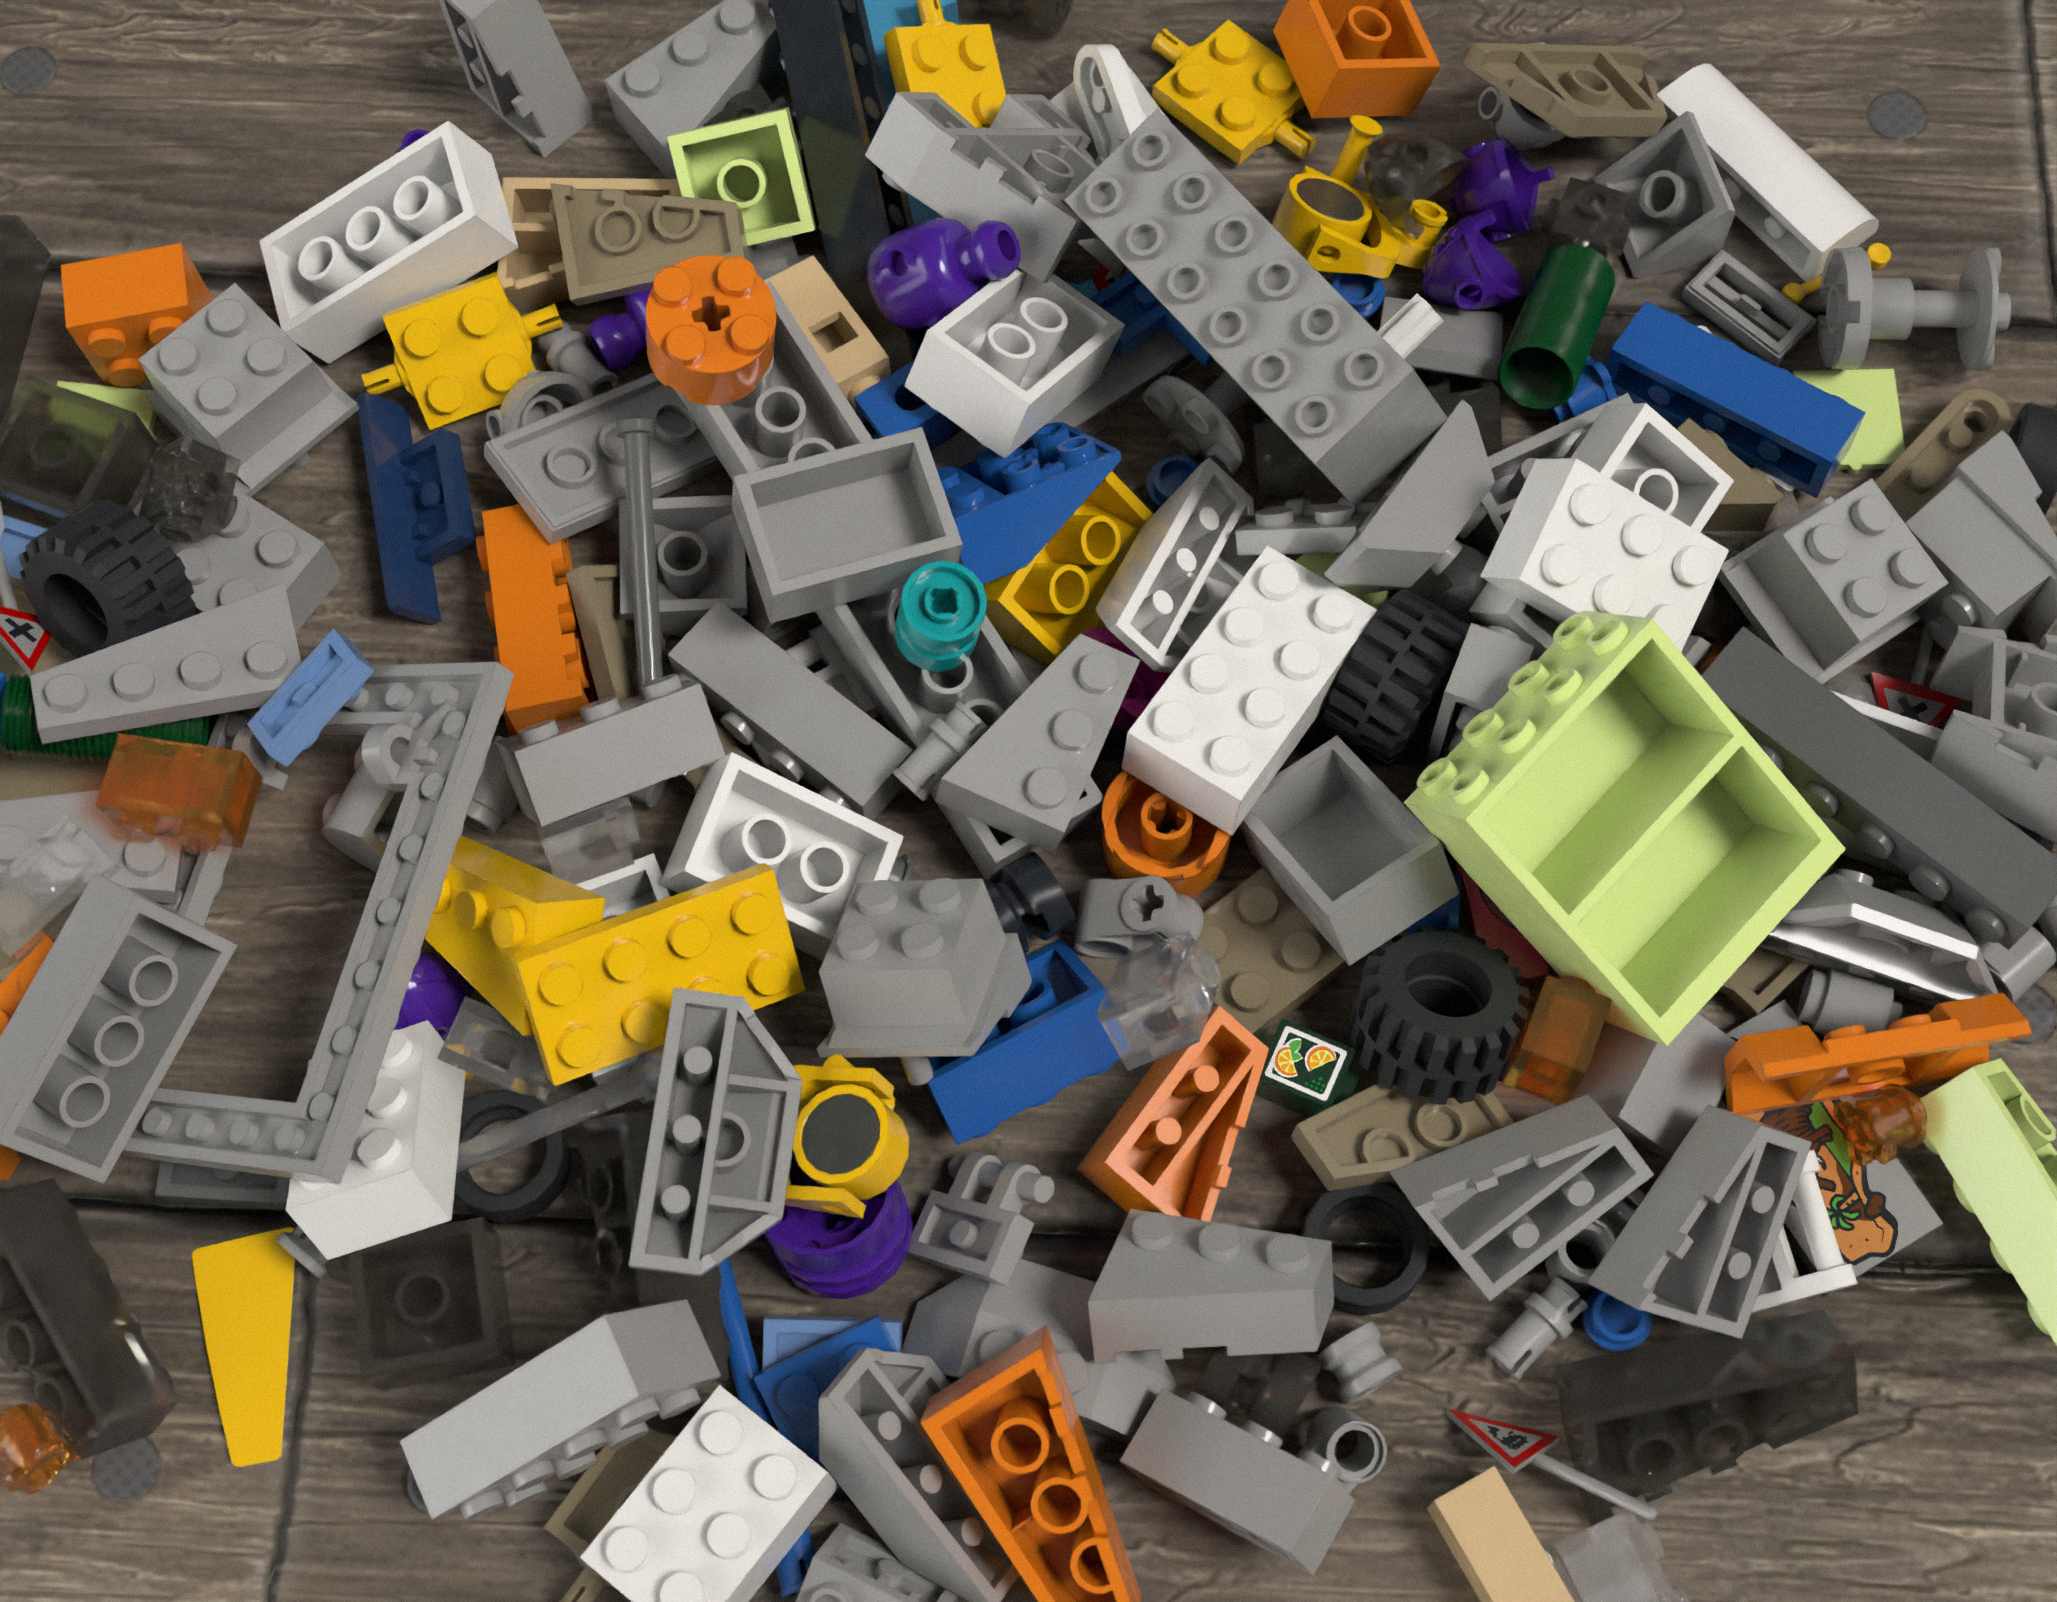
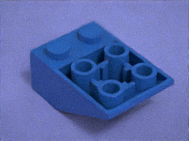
(1020, 502)

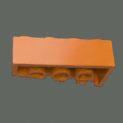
(533, 620)
(1032, 1475)

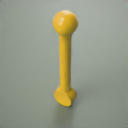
(1878, 255)

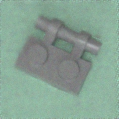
(1302, 527)
(975, 1236)

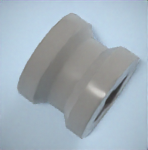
(1359, 1363)

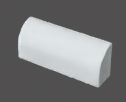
(1768, 176)

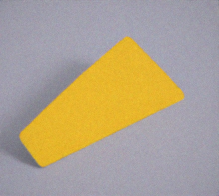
(246, 1326)

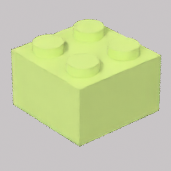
(749, 164)

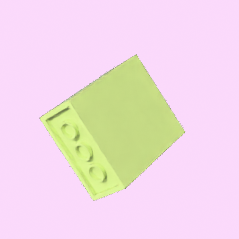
(1626, 821)

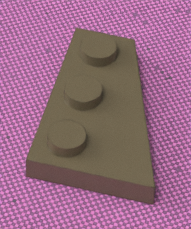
(622, 240)
(605, 635)
(1385, 1131)

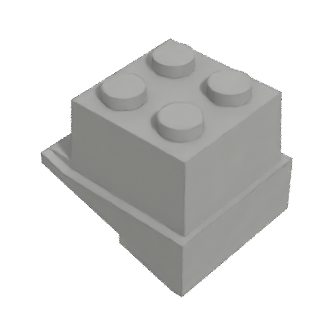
(243, 389)
(1989, 548)
(1833, 582)
(919, 973)

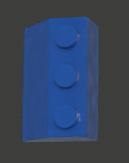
(1031, 1054)

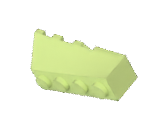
(2003, 1173)

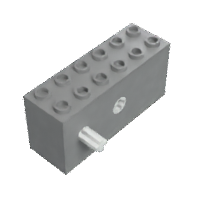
(1263, 308)

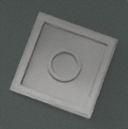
(1462, 345)

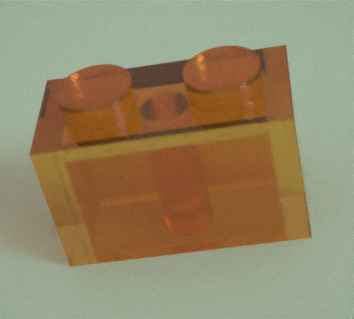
(179, 792)
(1558, 1039)

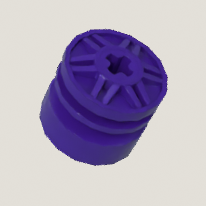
(852, 1256)

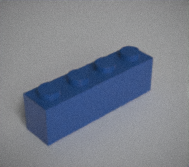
(1749, 403)

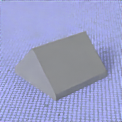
(1673, 200)
(696, 560)
(1657, 1088)

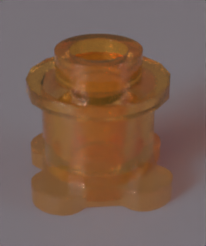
(1882, 1124)
(31, 1449)

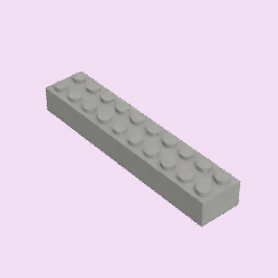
(802, 414)

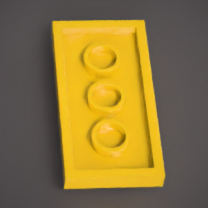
(613, 983)

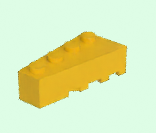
(500, 908)

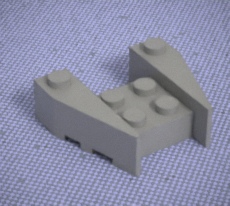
(1000, 173)
(2010, 740)

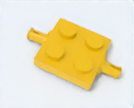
(948, 60)
(1231, 92)
(460, 349)

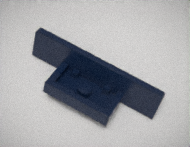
(416, 503)

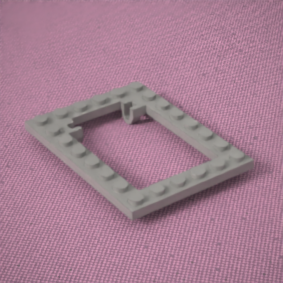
(446, 726)

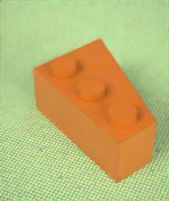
(1180, 1125)

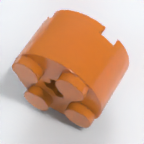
(706, 296)
(1135, 847)

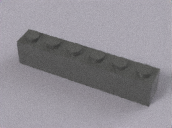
(1886, 793)

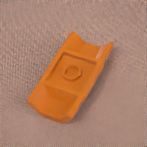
(1797, 1069)

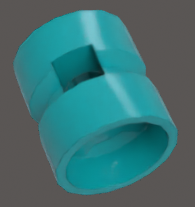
(940, 615)

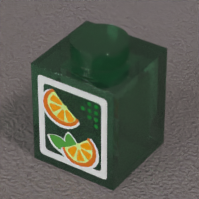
(1306, 1071)

